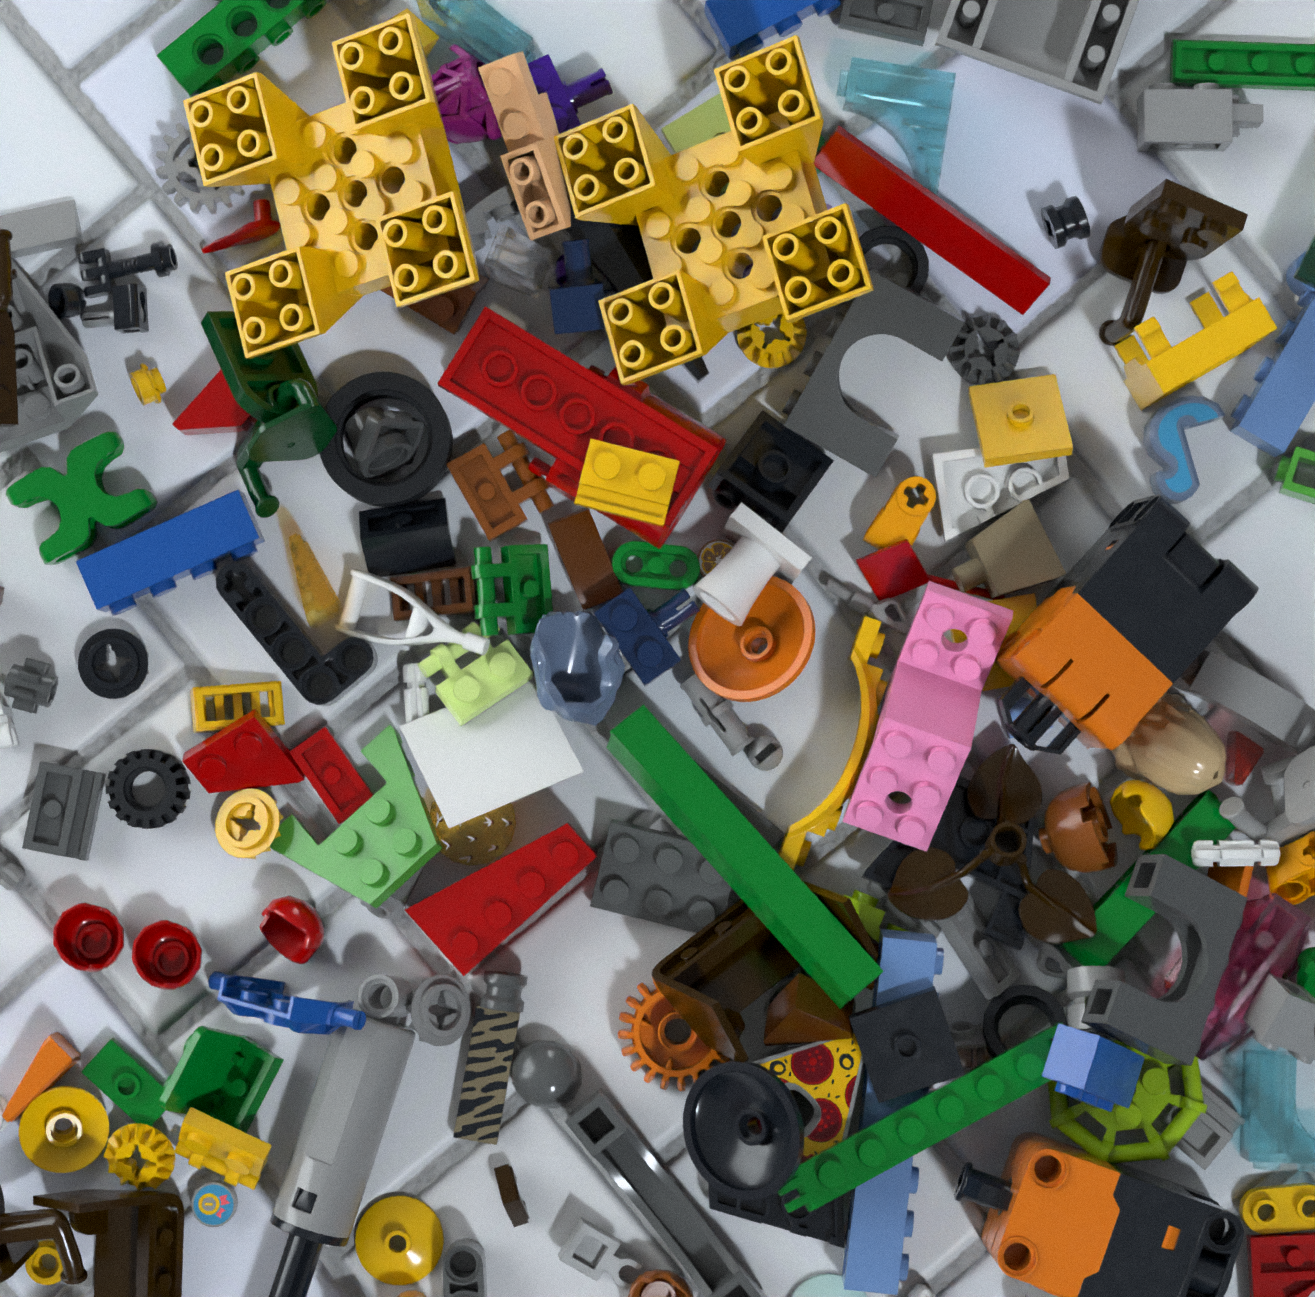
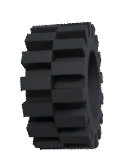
(121, 788)

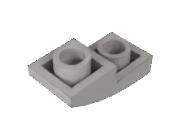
(498, 205)

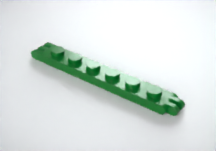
(920, 1123)

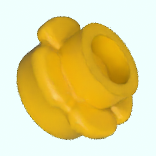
(147, 384)

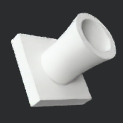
(749, 565)

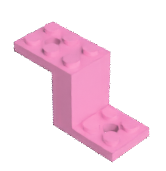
(928, 716)

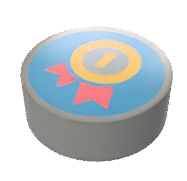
(214, 1203)

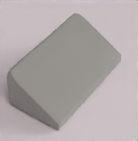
(43, 228)

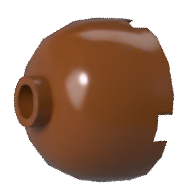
(1079, 830)

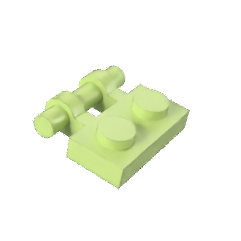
(480, 683)

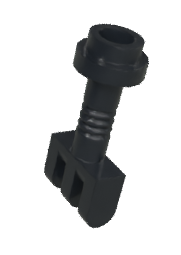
(161, 259)

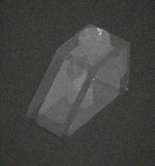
(519, 263)

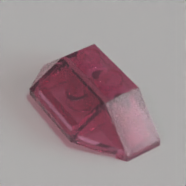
(1264, 944)

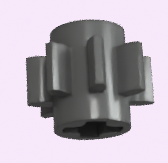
(31, 685)

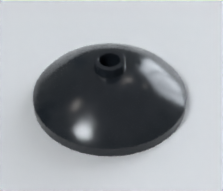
(725, 1135)

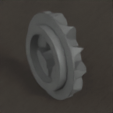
(979, 370)

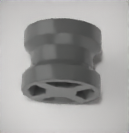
(503, 991)

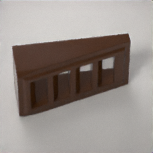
(401, 607)

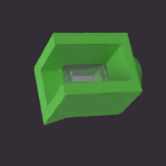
(1297, 475)

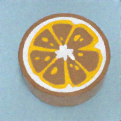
(712, 554)

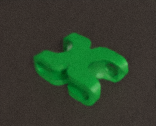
(81, 498)

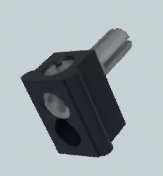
(128, 311)

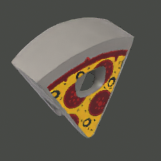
(825, 1088)

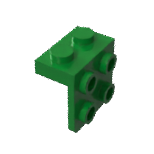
(221, 1077)

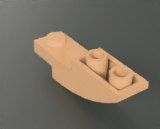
(529, 136)

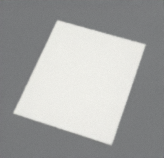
(491, 758)

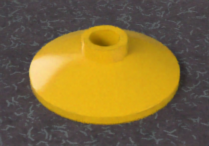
(64, 1149)
(413, 1222)

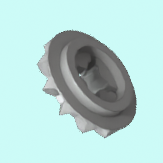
(445, 992)

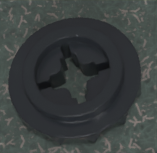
(96, 652)

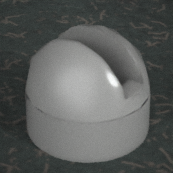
(772, 759)

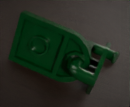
(282, 398)

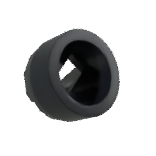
(66, 300)

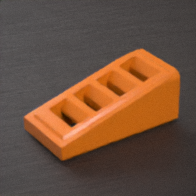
(47, 1068)

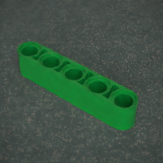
(1121, 917)

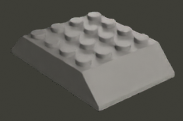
(1048, 41)

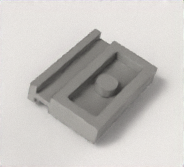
(1209, 1131)

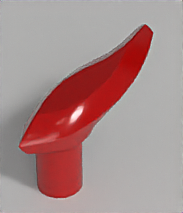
(254, 231)

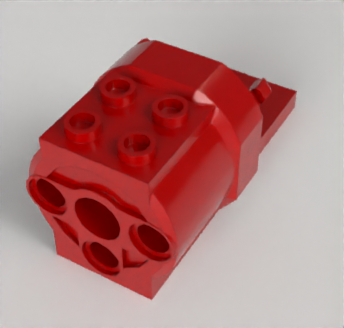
(566, 405)

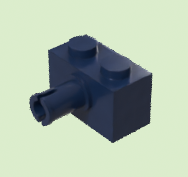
(576, 301)
(644, 632)

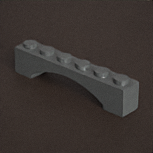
(659, 1199)

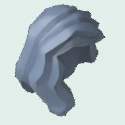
(576, 666)

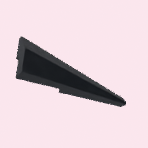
(622, 260)

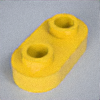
(1286, 1208)

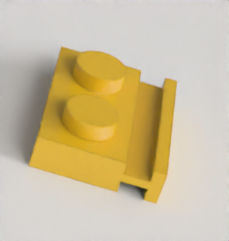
(626, 482)

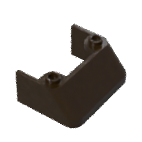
(734, 965)
(135, 1238)

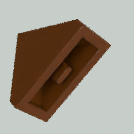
(806, 1015)

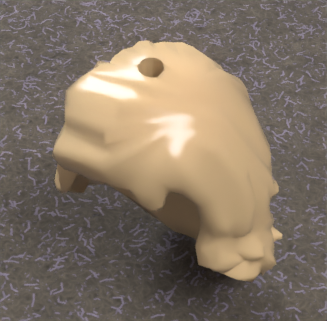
(1173, 749)

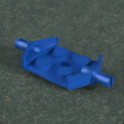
(266, 1001)

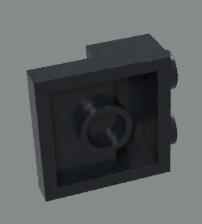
(769, 472)

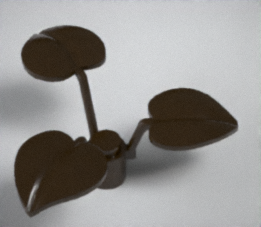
(1010, 792)

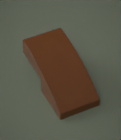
(585, 558)

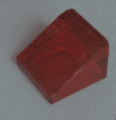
(1241, 757)

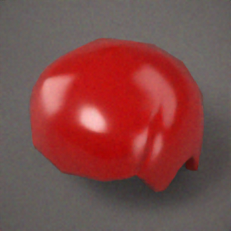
(293, 928)
(88, 937)
(166, 955)

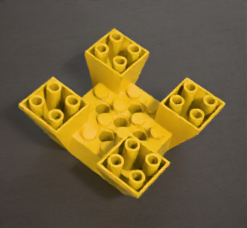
(339, 187)
(800, 260)

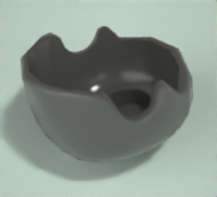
(546, 1074)

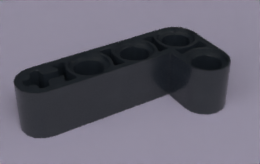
(288, 629)

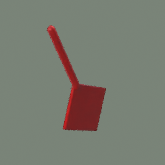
(899, 570)

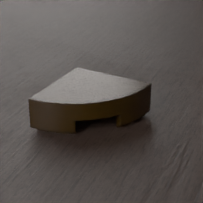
(510, 1195)

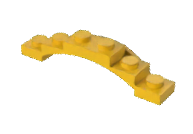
(826, 816)

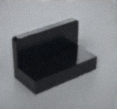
(406, 538)

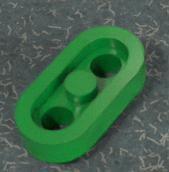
(656, 566)

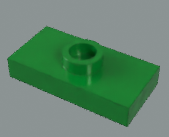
(126, 1082)

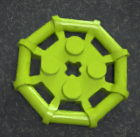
(1146, 1105)

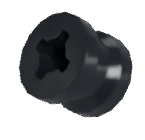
(1065, 222)

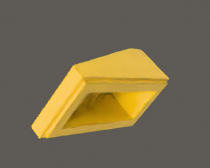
(198, 704)

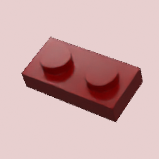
(332, 774)

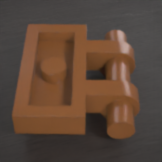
(487, 490)

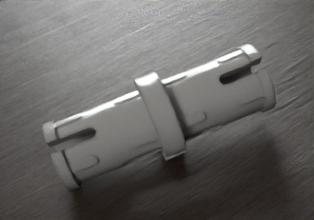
(718, 715)

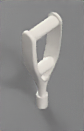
(418, 621)

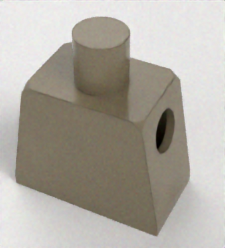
(1009, 555)

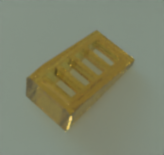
(317, 593)

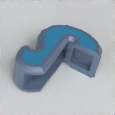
(1169, 447)

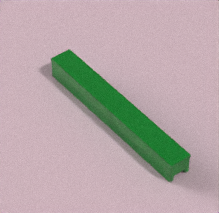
(742, 857)

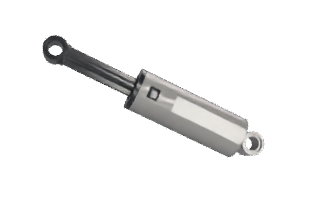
(341, 1133)

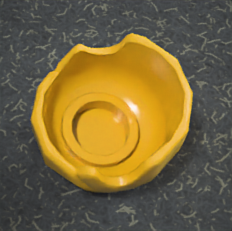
(1142, 812)

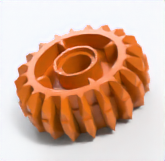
(655, 1048)

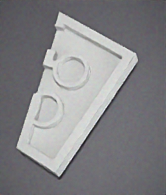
(973, 494)

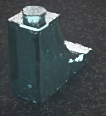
(476, 28)
(906, 103)

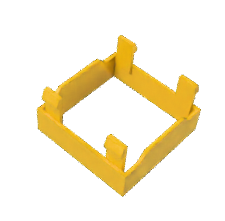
(1199, 354)

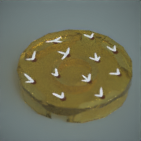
(478, 838)

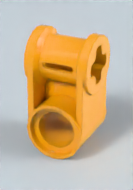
(896, 519)
(1295, 872)

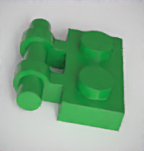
(525, 584)

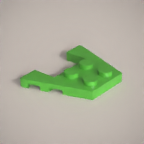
(378, 842)

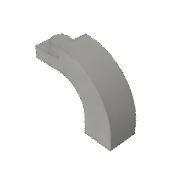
(1250, 698)

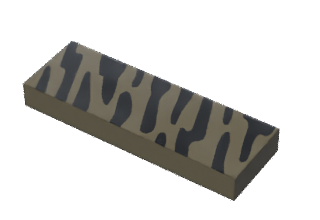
(486, 1075)

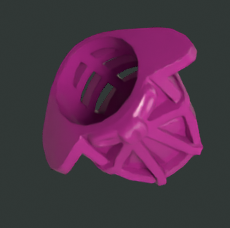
(464, 100)

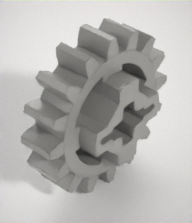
(185, 169)

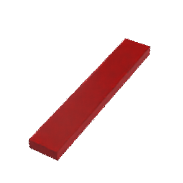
(931, 220)

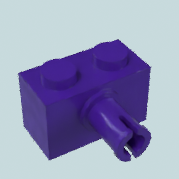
(564, 97)

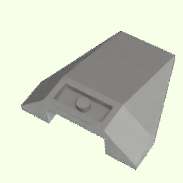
(50, 369)

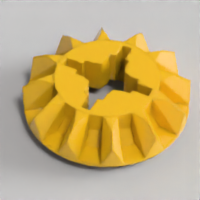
(779, 351)
(244, 805)
(153, 1147)

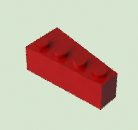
(494, 901)

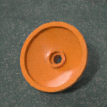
(727, 655)

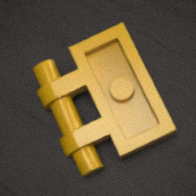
(222, 1149)

